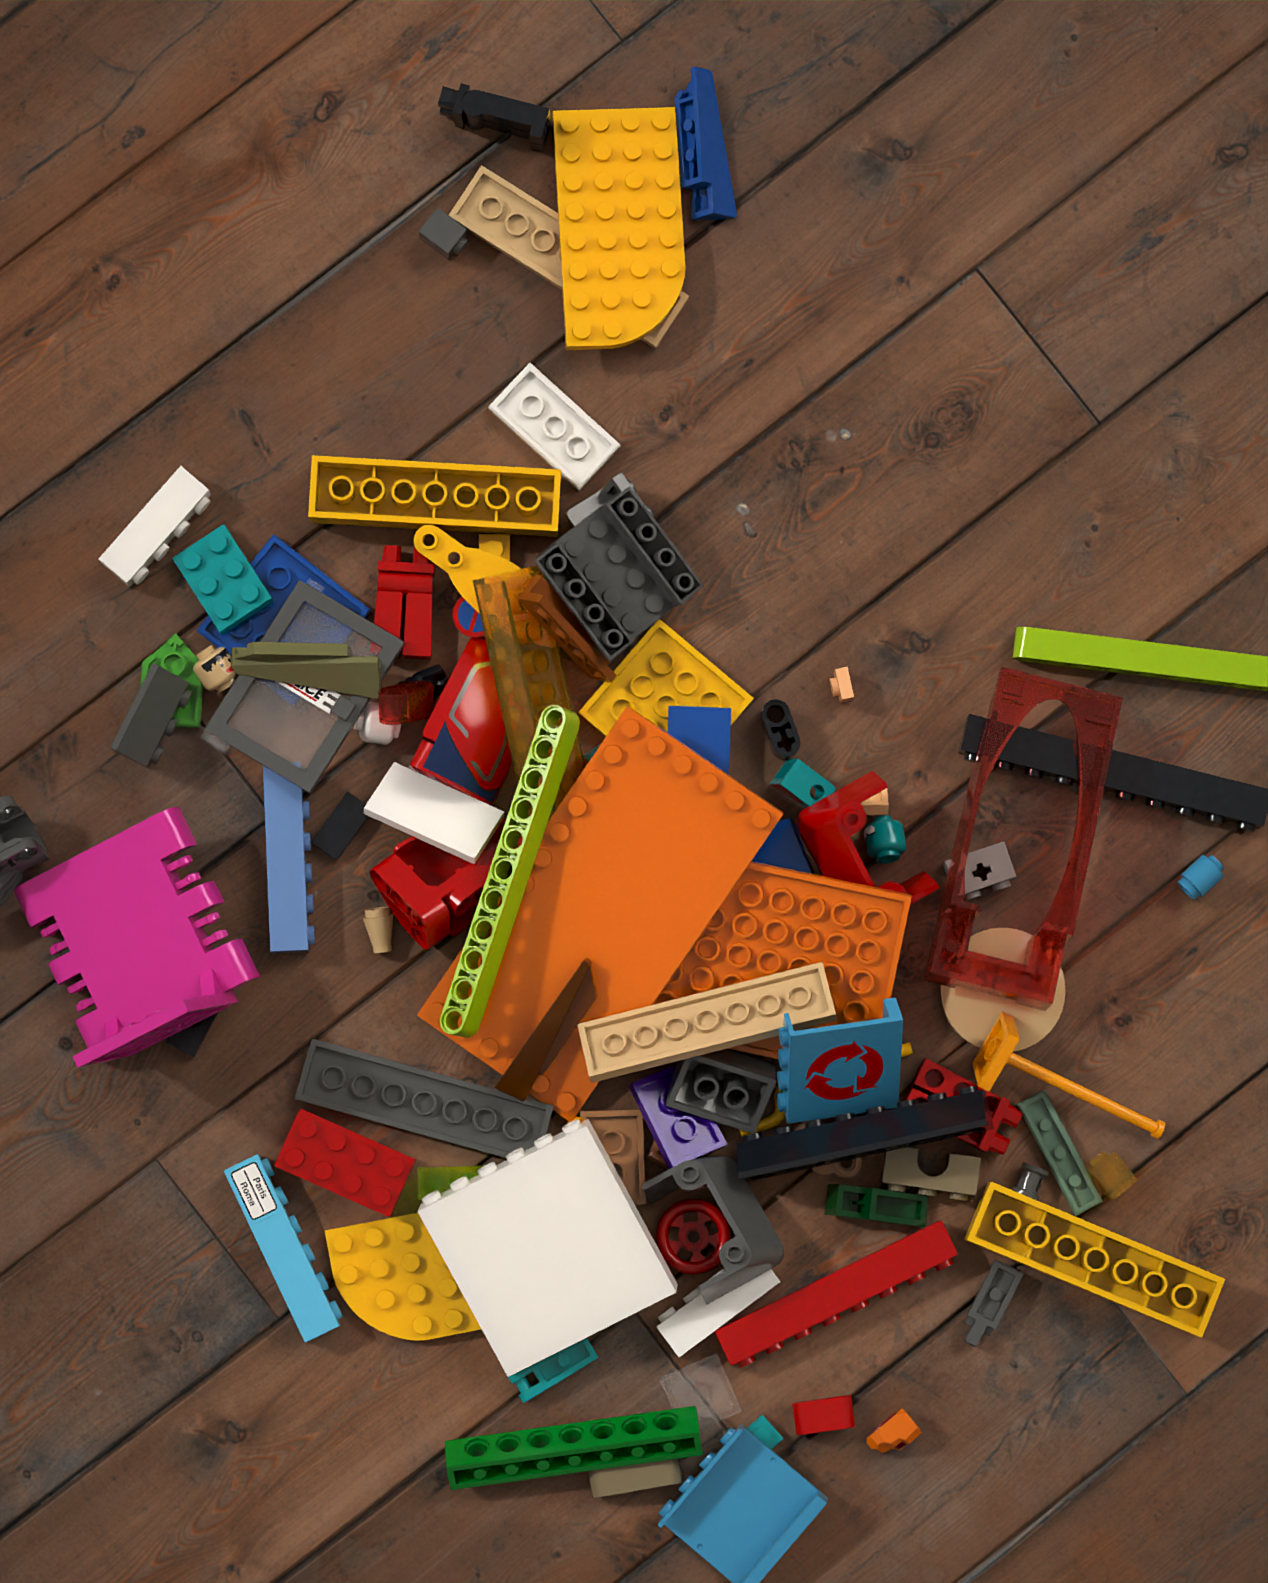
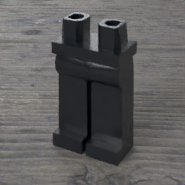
(496, 112)

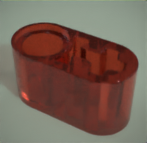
(405, 702)

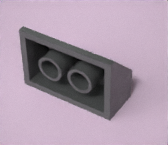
(151, 717)
(723, 1088)

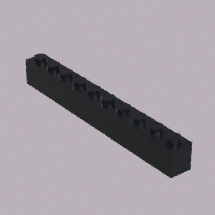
(1128, 777)

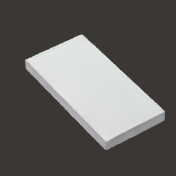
(554, 426)
(434, 812)

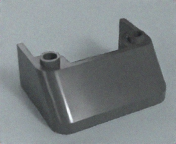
(756, 1242)

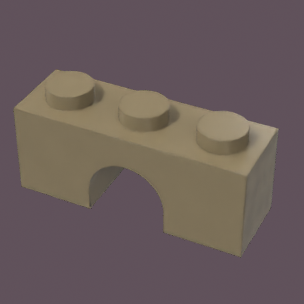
(957, 1178)

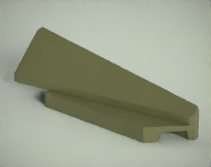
(310, 665)

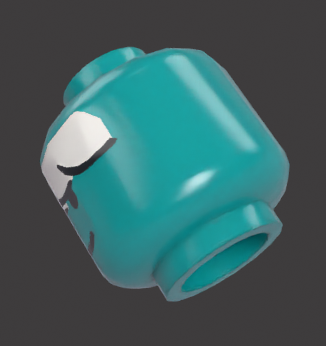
(885, 839)

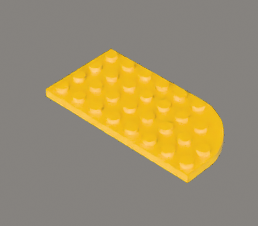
(618, 223)
(398, 1279)

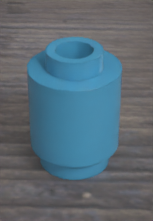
(1201, 876)

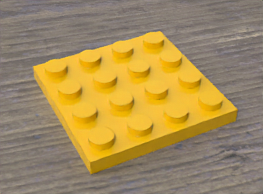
(661, 674)

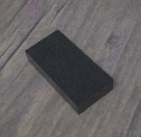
(341, 826)

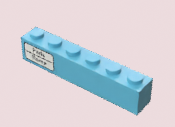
(282, 1247)

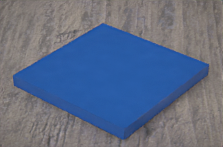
(279, 571)

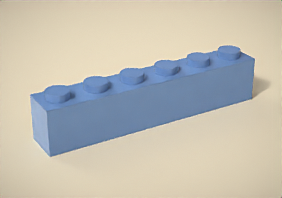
(287, 865)

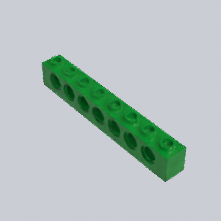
(573, 1448)

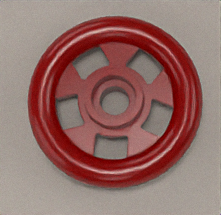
(674, 1217)

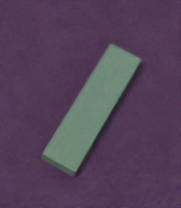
(1059, 1153)

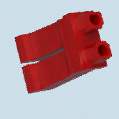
(414, 582)
(937, 1079)

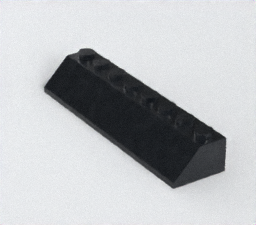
(863, 1135)

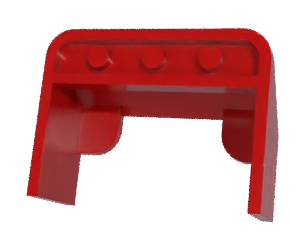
(827, 834)

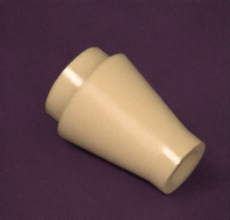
(379, 928)

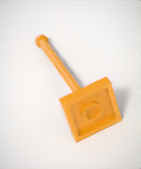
(998, 1051)

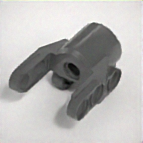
(19, 846)

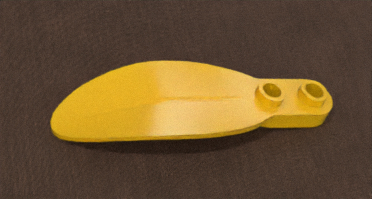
(472, 565)

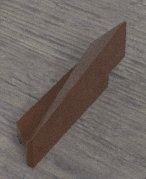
(550, 1034)

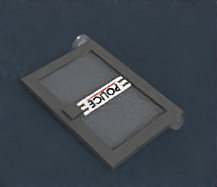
(292, 725)

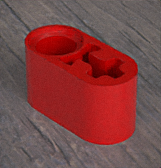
(823, 1415)

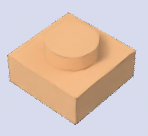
(841, 685)
(877, 804)

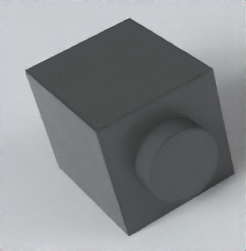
(444, 234)

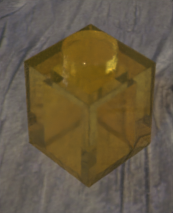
(1111, 1174)

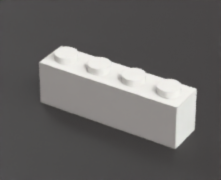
(155, 527)
(698, 1320)

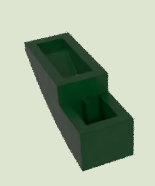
(876, 1205)

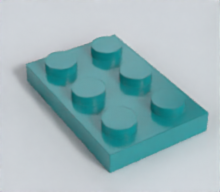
(223, 579)

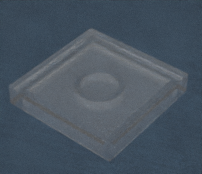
(703, 1386)

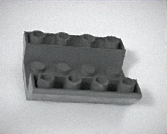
(618, 572)

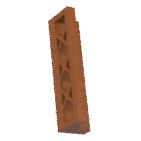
(564, 628)

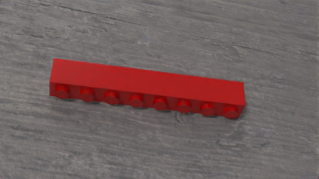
(835, 1293)

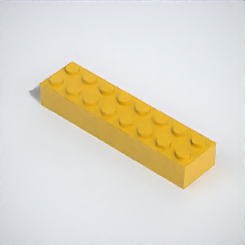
(434, 494)
(1094, 1259)

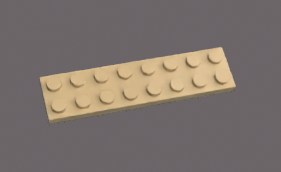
(525, 232)
(706, 1022)

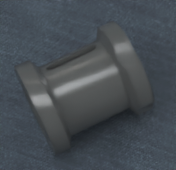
(1030, 1180)

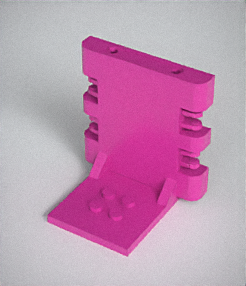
(136, 938)

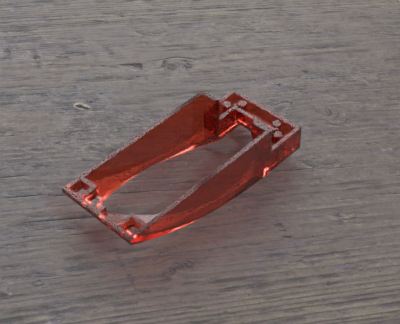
(1036, 979)

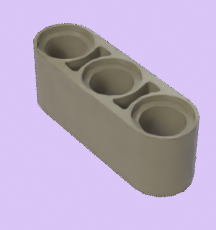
(634, 1477)

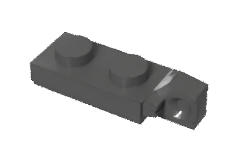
(991, 1301)

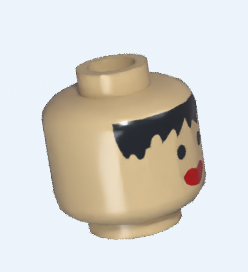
(215, 669)

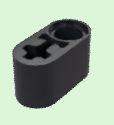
(790, 734)

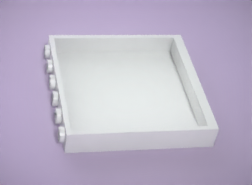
(547, 1246)

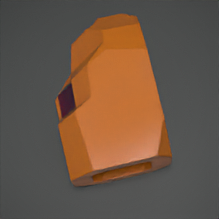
(894, 1432)

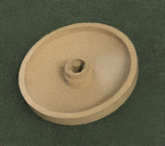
(975, 1012)

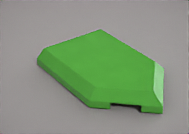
(179, 660)

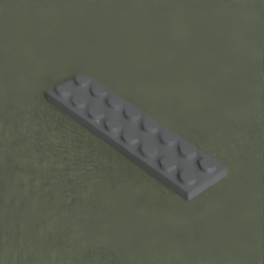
(420, 1100)

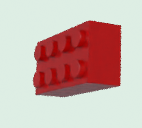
(345, 1162)

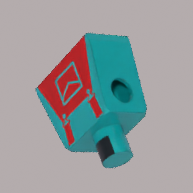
(796, 780)

